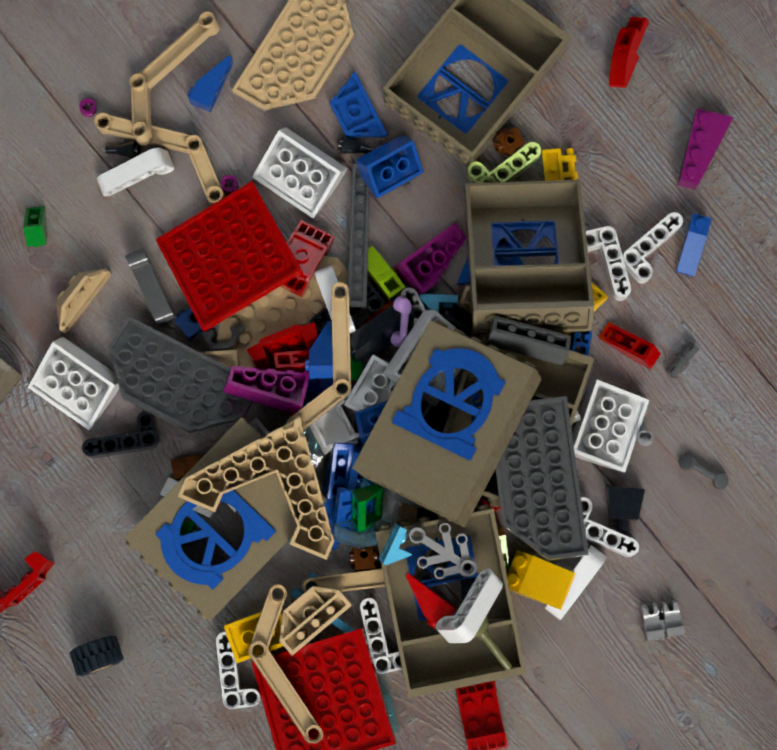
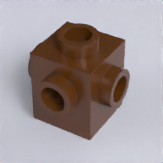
(508, 142)
(360, 563)

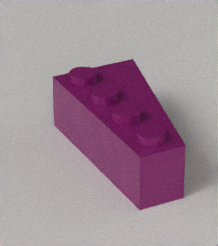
(703, 140)
(268, 387)

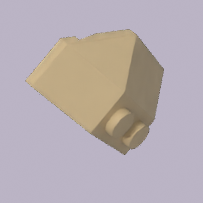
(78, 296)
(310, 616)

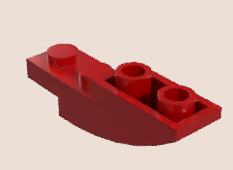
(624, 53)

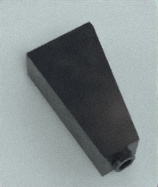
(377, 333)

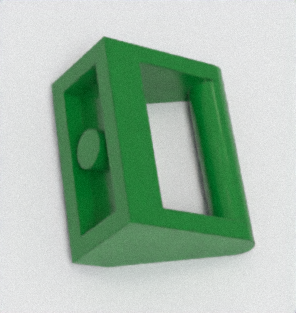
(359, 499)

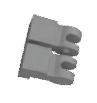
(655, 628)

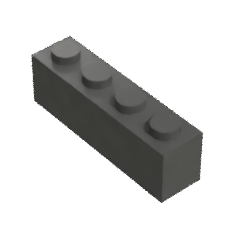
(528, 340)

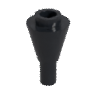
(349, 146)
(128, 149)

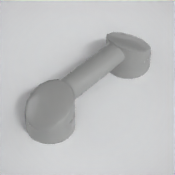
(644, 436)

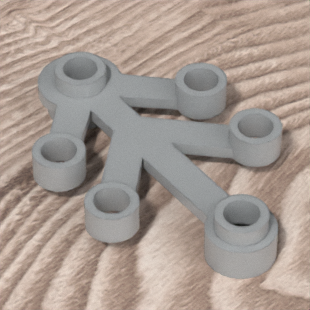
(445, 553)

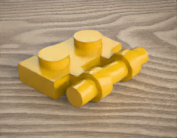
(553, 166)

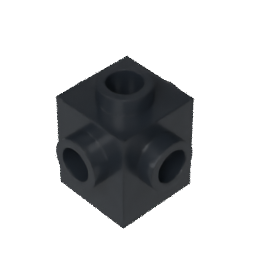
(458, 317)

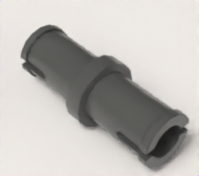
(682, 359)

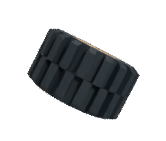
(96, 655)

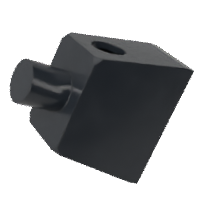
(624, 505)

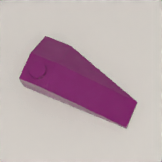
(426, 264)

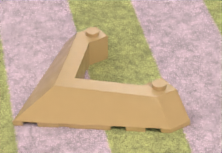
(288, 457)

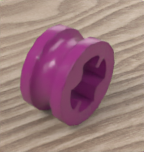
(82, 105)
(229, 178)

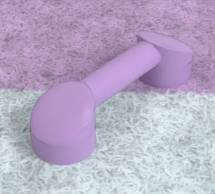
(403, 306)

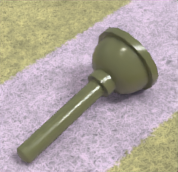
(483, 634)

